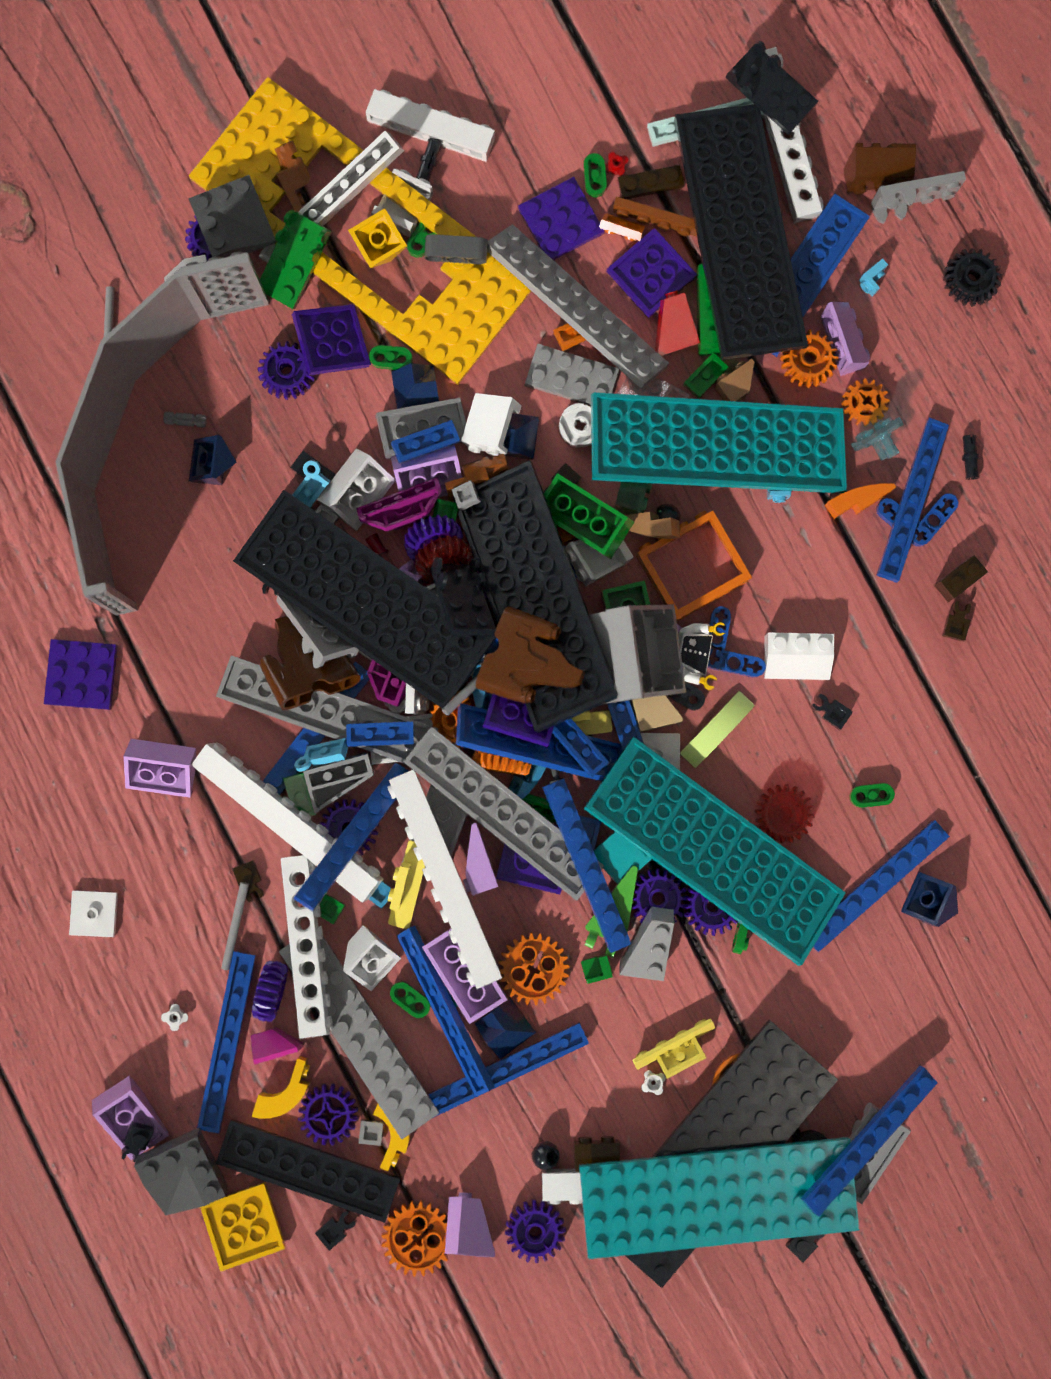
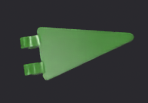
(623, 898)

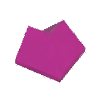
(273, 1044)

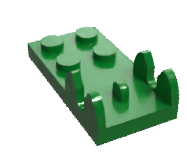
(293, 258)

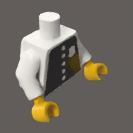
(695, 652)

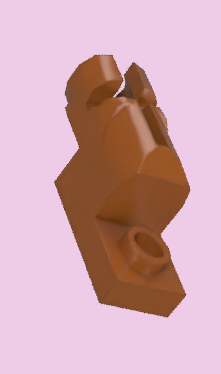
(293, 174)
(479, 472)

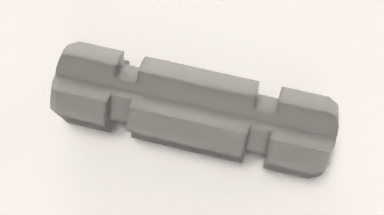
(185, 419)

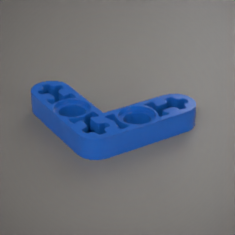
(923, 525)
(723, 656)

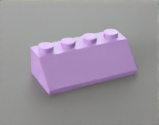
(470, 1000)

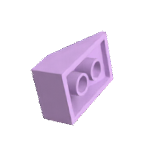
(479, 871)
(121, 1106)

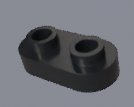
(683, 698)

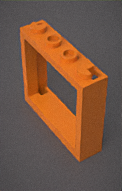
(709, 597)

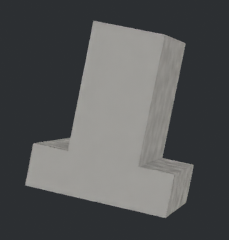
(641, 650)

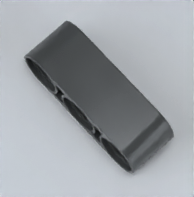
(456, 249)

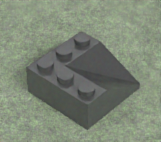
(232, 218)
(181, 1174)

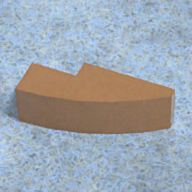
(650, 525)

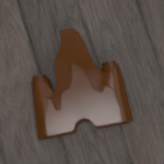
(523, 660)
(297, 678)

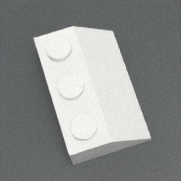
(354, 485)
(798, 656)

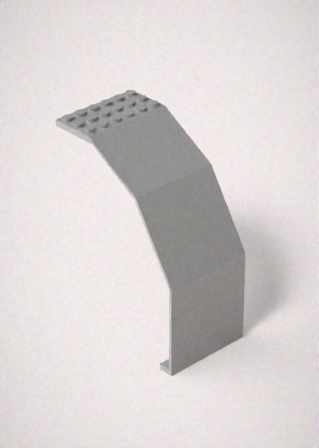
(123, 355)

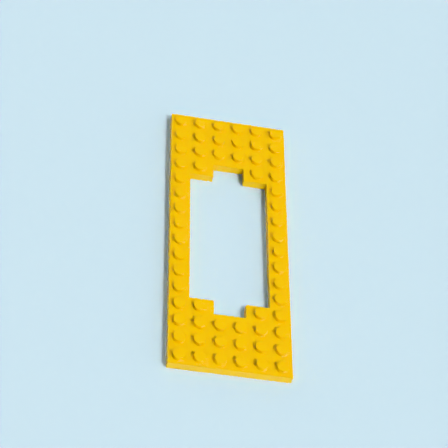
(471, 307)

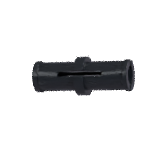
(429, 160)
(970, 457)

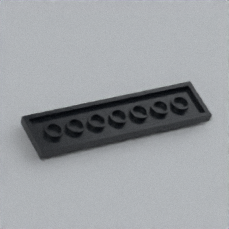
(308, 1170)

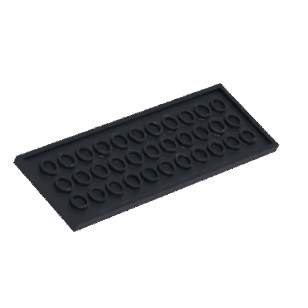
(740, 232)
(532, 573)
(361, 599)
(750, 1105)

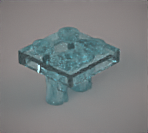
(879, 438)

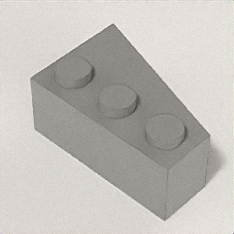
(335, 779)
(650, 948)

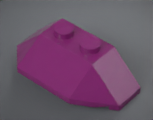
(401, 507)
(386, 685)

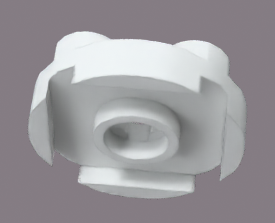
(567, 424)

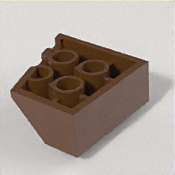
(879, 166)

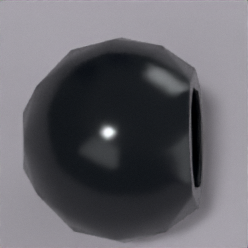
(668, 511)
(545, 1155)

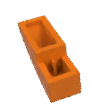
(858, 499)

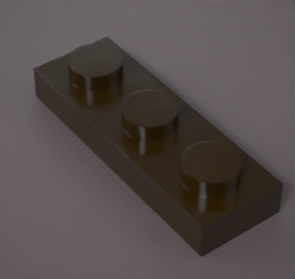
(651, 182)

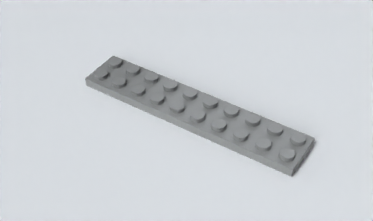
(576, 306)
(324, 714)
(495, 808)
(370, 1047)

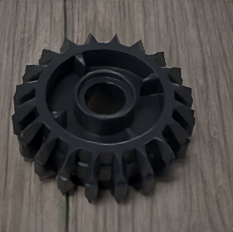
(966, 289)

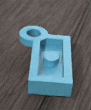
(312, 485)
(322, 754)

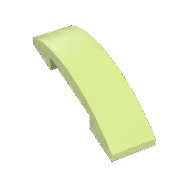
(717, 729)

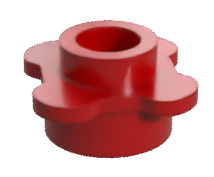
(616, 169)

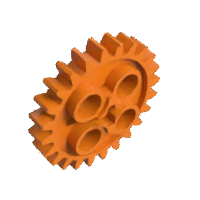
(515, 960)
(404, 1223)

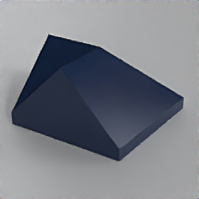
(414, 385)
(521, 436)
(210, 460)
(931, 900)
(504, 1028)

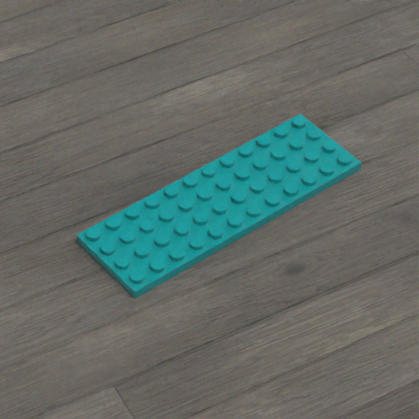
(717, 443)
(715, 851)
(711, 1199)

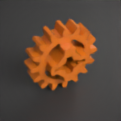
(859, 396)

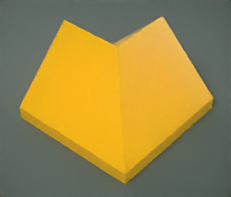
(378, 239)

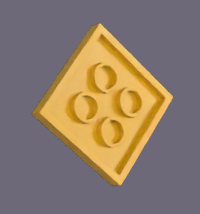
(243, 1226)

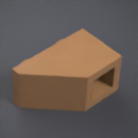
(736, 384)

